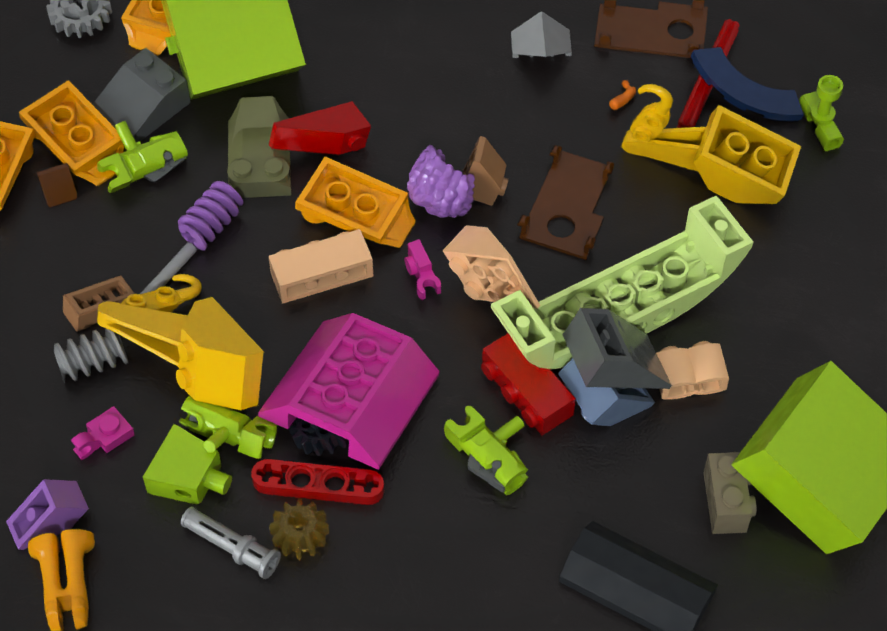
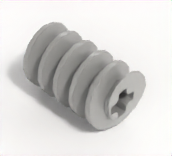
(89, 353)

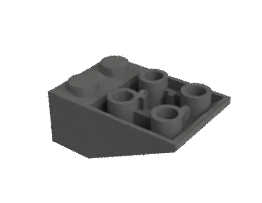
(613, 352)

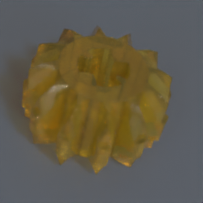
(285, 525)

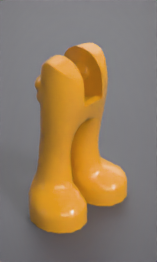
(74, 597)

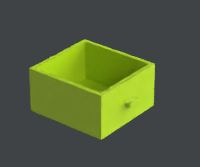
(231, 42)
(822, 458)

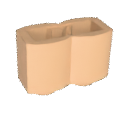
(694, 370)

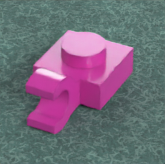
(420, 265)
(104, 431)

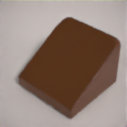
(57, 185)

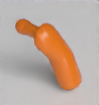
(622, 99)

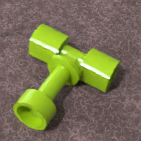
(818, 108)

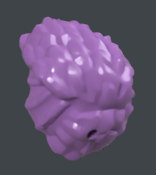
(439, 186)

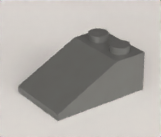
(143, 95)

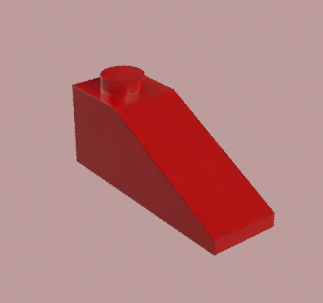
(323, 131)

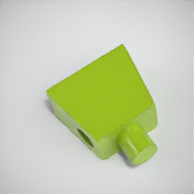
(185, 469)

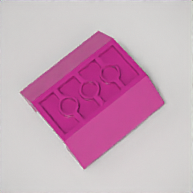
(355, 384)

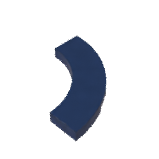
(743, 92)

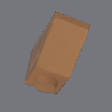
(488, 172)

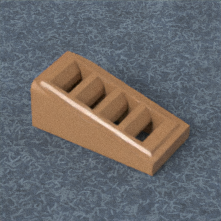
(77, 306)

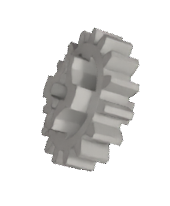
(79, 15)

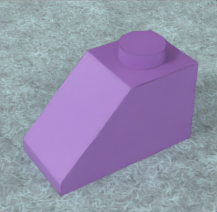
(48, 509)

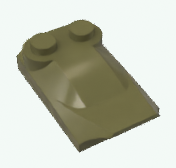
(252, 164)

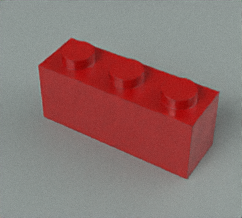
(532, 389)

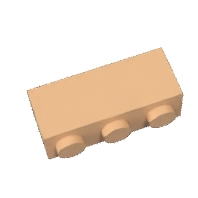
(321, 265)

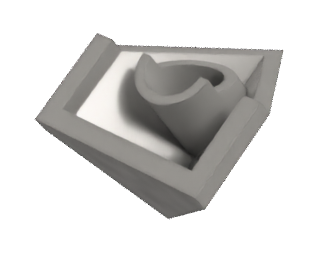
(541, 37)

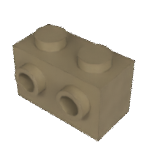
(727, 495)

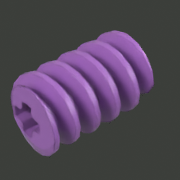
(210, 214)

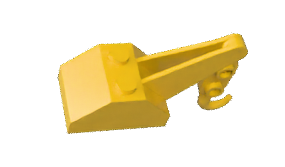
(729, 153)
(213, 353)

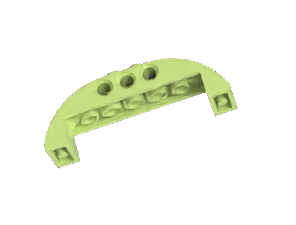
(642, 289)

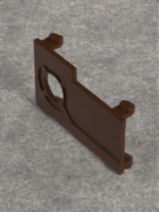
(647, 29)
(569, 193)

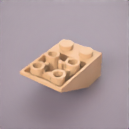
(485, 266)

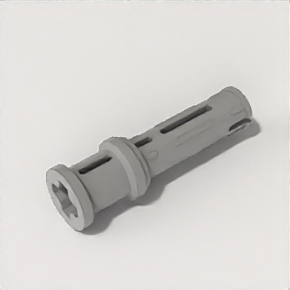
(246, 548)

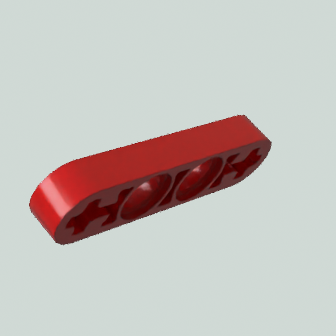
(316, 487)

